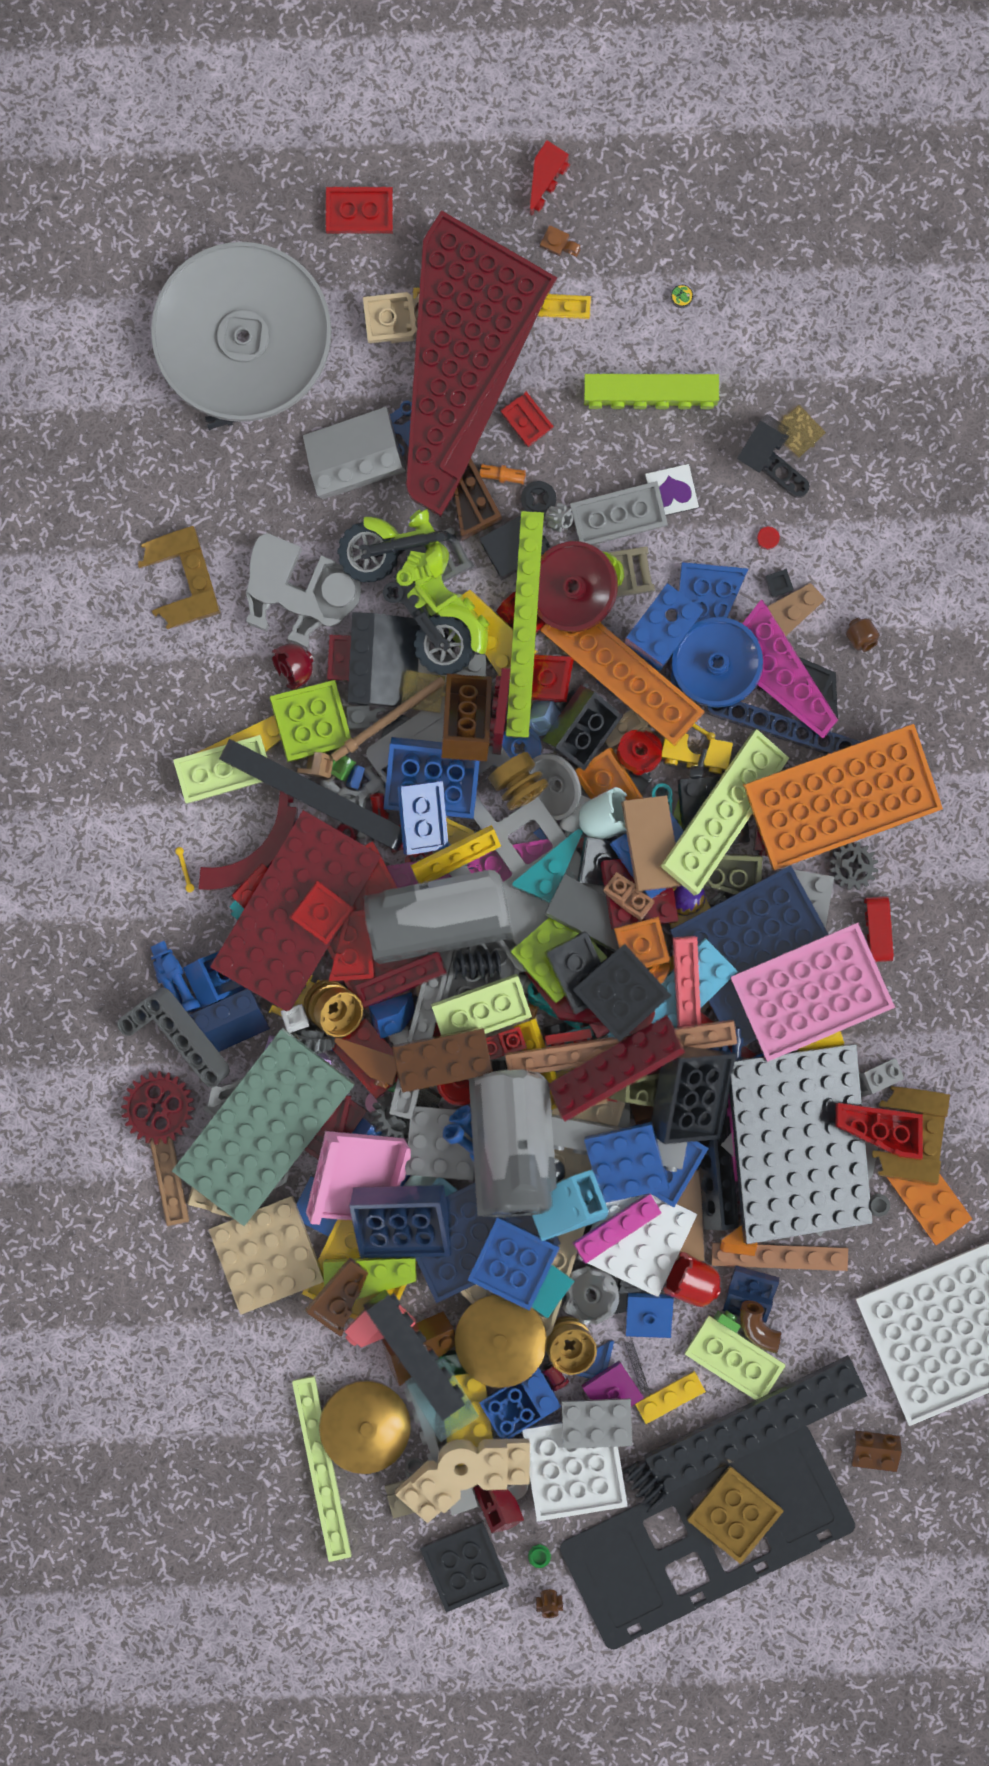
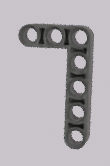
(181, 1031)

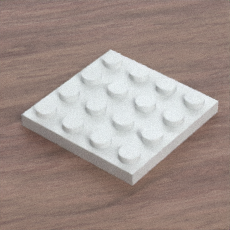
(648, 1252)
(572, 1478)

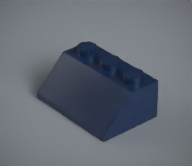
(232, 1020)

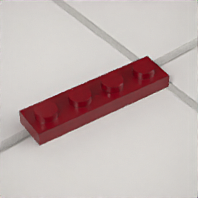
(401, 979)

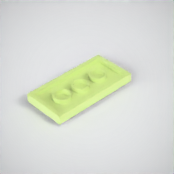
(206, 776)
(486, 1007)
(734, 1359)

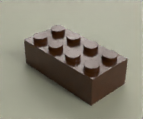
(466, 717)
(442, 1059)

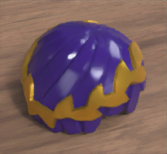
(687, 902)

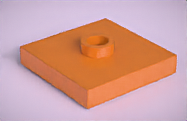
(645, 941)

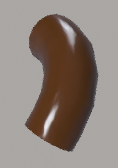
(755, 1329)

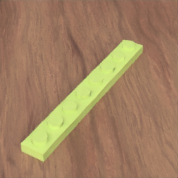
(321, 1470)

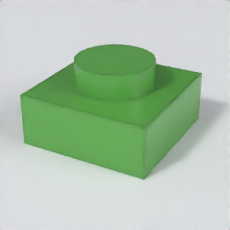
(342, 767)
(728, 1320)

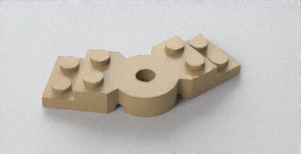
(391, 317)
(490, 1465)

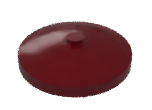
(575, 586)

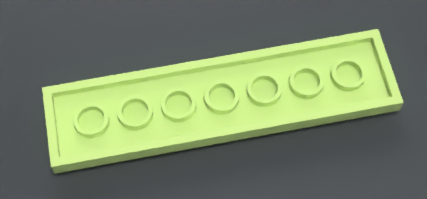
(722, 814)

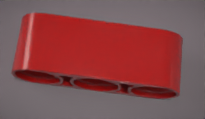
(880, 929)

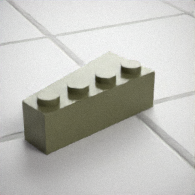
(736, 873)
(641, 1091)

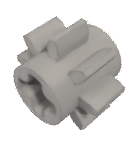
(559, 517)

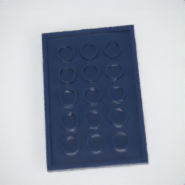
(467, 1238)

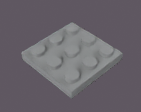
(431, 1152)

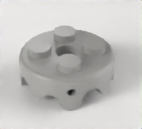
(580, 1301)

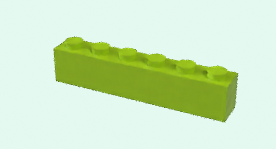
(651, 390)

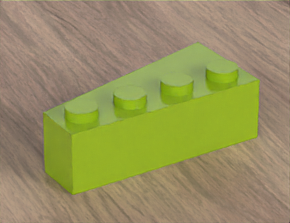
(382, 1272)

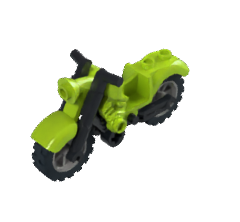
(419, 587)

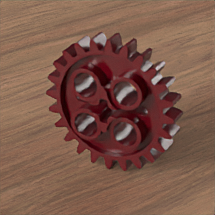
(141, 1097)

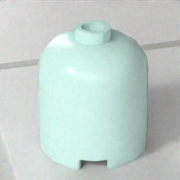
(603, 815)

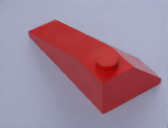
(888, 1129)

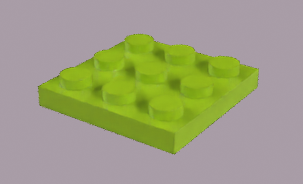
(310, 720)
(532, 956)

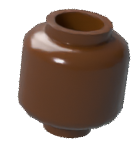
(862, 634)

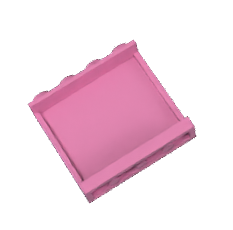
(351, 1163)

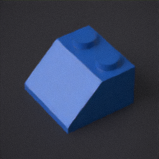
(208, 983)

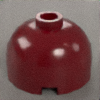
(294, 661)

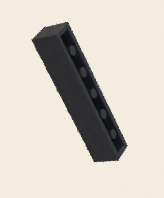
(414, 1355)

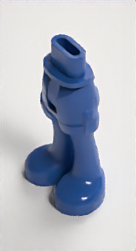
(170, 975)
(460, 1124)

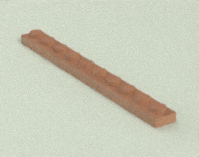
(575, 1054)

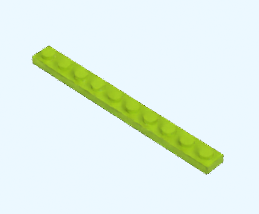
(525, 624)

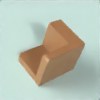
(318, 766)

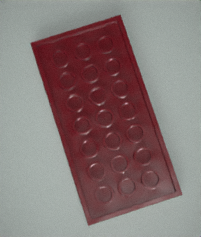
(266, 946)

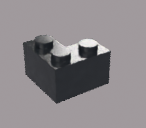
(763, 442)

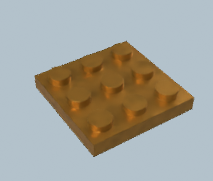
(735, 1514)

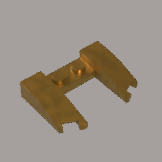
(203, 599)
(934, 1109)

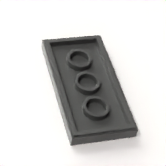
(582, 911)

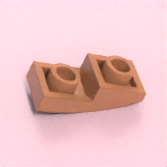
(625, 895)

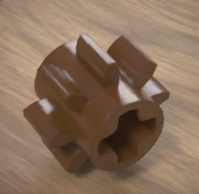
(549, 1603)

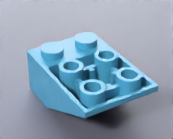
(574, 1205)

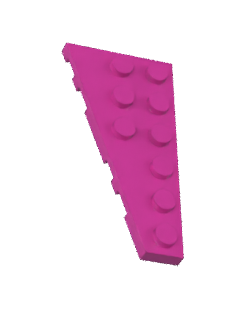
(785, 674)

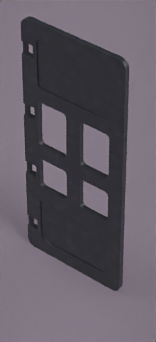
(627, 1577)

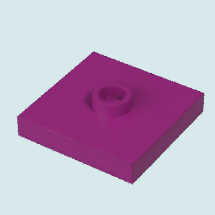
(613, 1384)

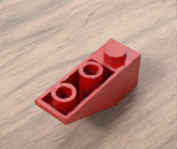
(548, 164)

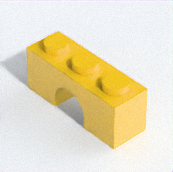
(716, 759)

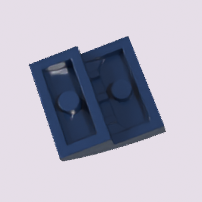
(751, 1286)

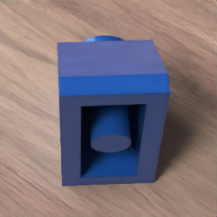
(392, 1015)

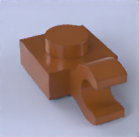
(557, 241)

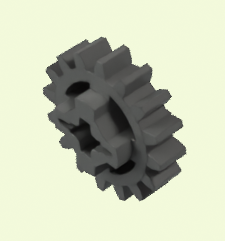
(851, 876)
(315, 1039)
(386, 1123)

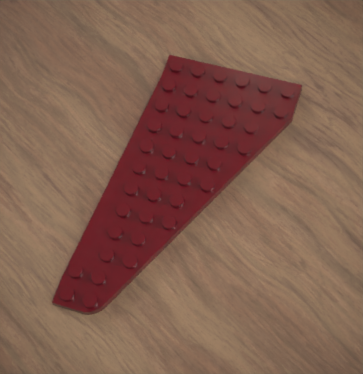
(470, 332)

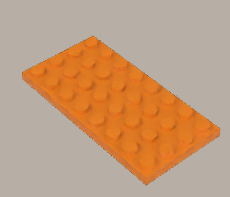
(843, 797)

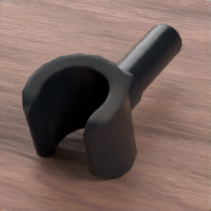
(698, 771)

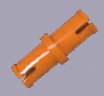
(503, 474)

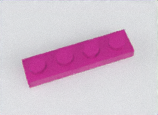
(617, 1228)

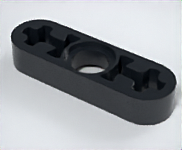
(798, 477)

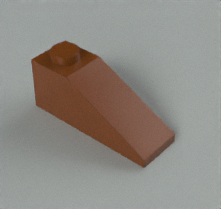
(374, 1063)

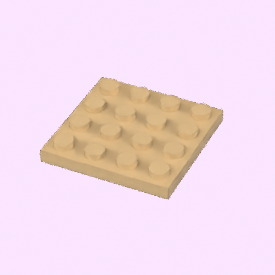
(267, 1255)

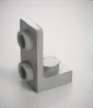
(880, 1077)

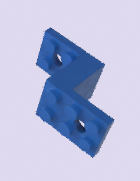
(655, 636)

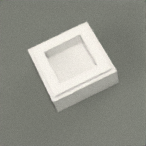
(295, 1018)

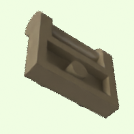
(629, 584)

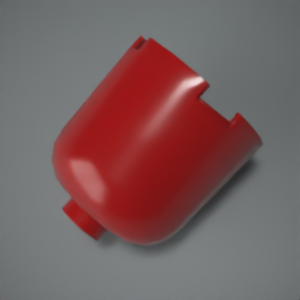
(693, 1281)

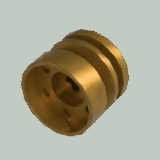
(520, 783)
(333, 1008)
(576, 1355)

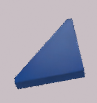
(601, 1361)

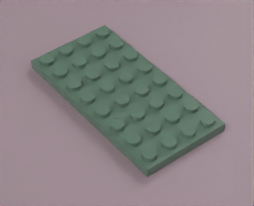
(263, 1127)

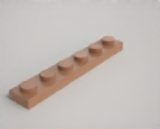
(785, 1257)

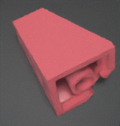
(364, 1331)

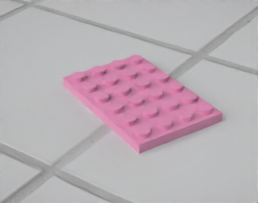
(812, 992)

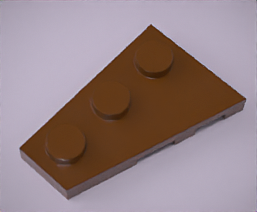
(336, 1299)

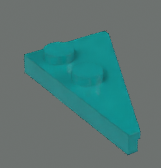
(547, 873)

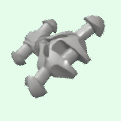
(374, 786)

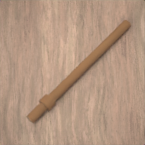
(352, 744)

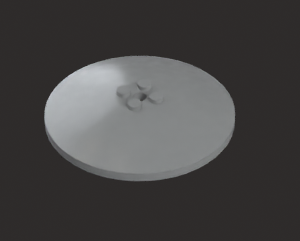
(232, 292)

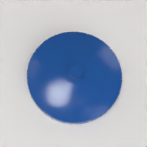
(718, 662)

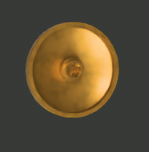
(500, 1341)
(364, 1427)

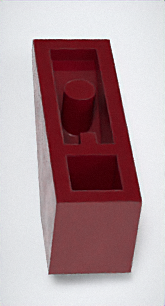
(499, 1508)

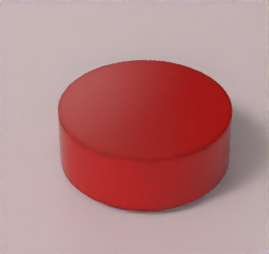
(768, 538)

